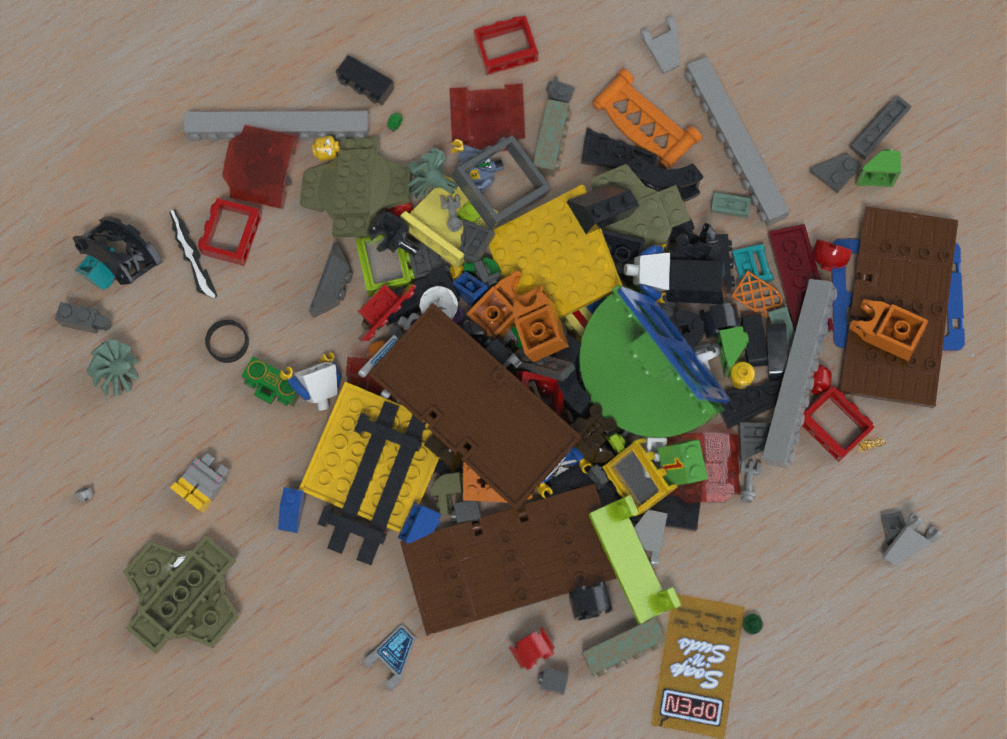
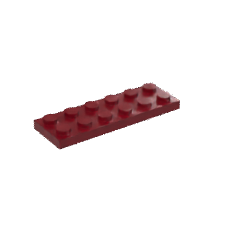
(795, 267)

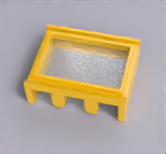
(637, 476)

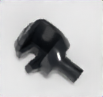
(394, 233)

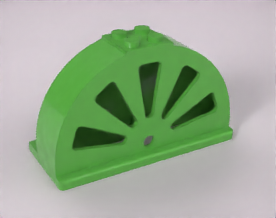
(634, 378)

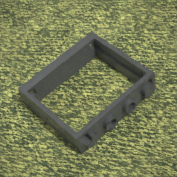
(478, 200)

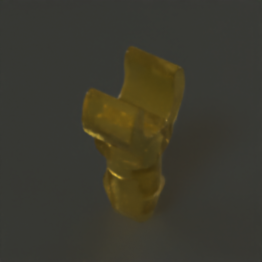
(869, 444)

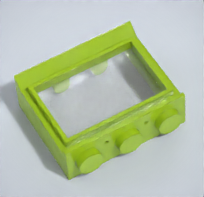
(383, 266)

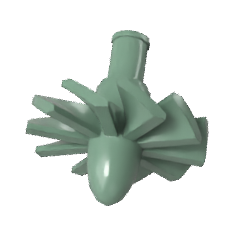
(429, 173)
(112, 362)

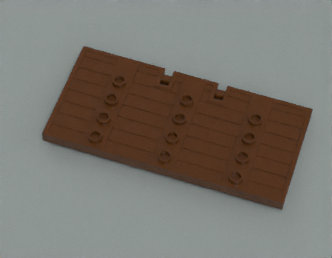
(911, 268)
(477, 403)
(510, 564)

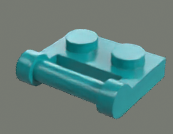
(745, 261)

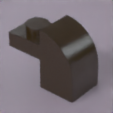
(445, 455)

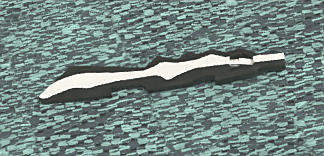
(190, 253)

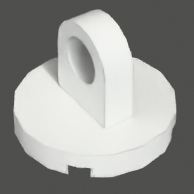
(442, 298)
(706, 352)

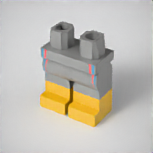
(200, 483)

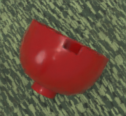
(831, 255)

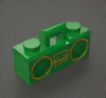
(266, 377)

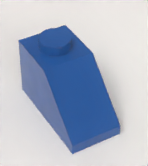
(469, 288)
(291, 509)
(419, 523)

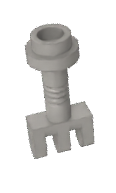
(453, 223)
(747, 495)

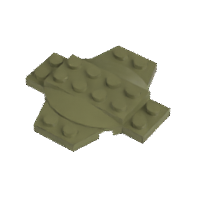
(355, 186)
(656, 213)
(181, 594)

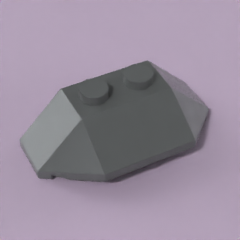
(332, 283)

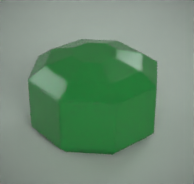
(394, 121)

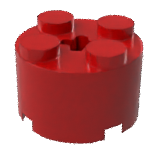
(532, 648)

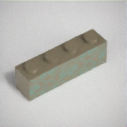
(551, 137)
(623, 647)

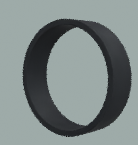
(213, 328)

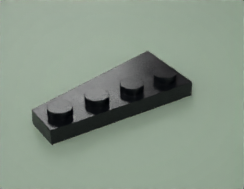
(610, 153)
(749, 402)

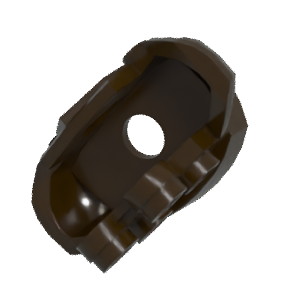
(593, 434)

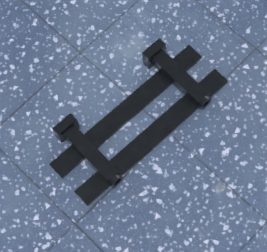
(345, 522)

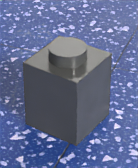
(466, 512)
(553, 681)

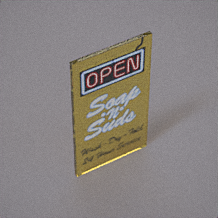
(698, 667)

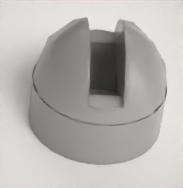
(84, 493)

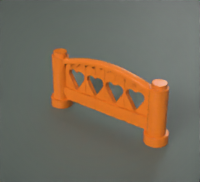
(621, 90)

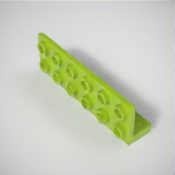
(630, 561)

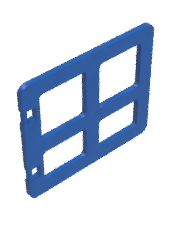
(956, 337)
(669, 344)

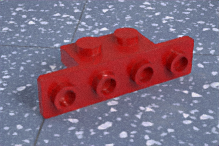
(380, 306)

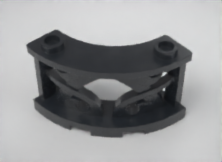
(685, 178)
(110, 228)
(574, 396)

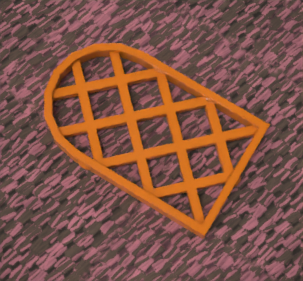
(744, 302)

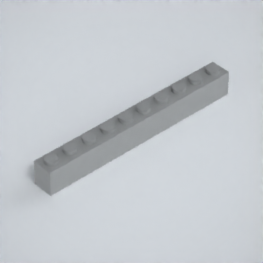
(303, 124)
(736, 142)
(799, 374)

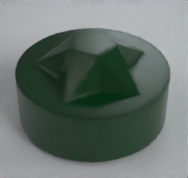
(752, 624)

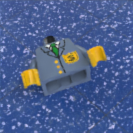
(481, 174)

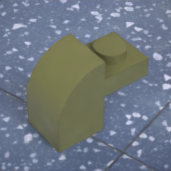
(444, 488)

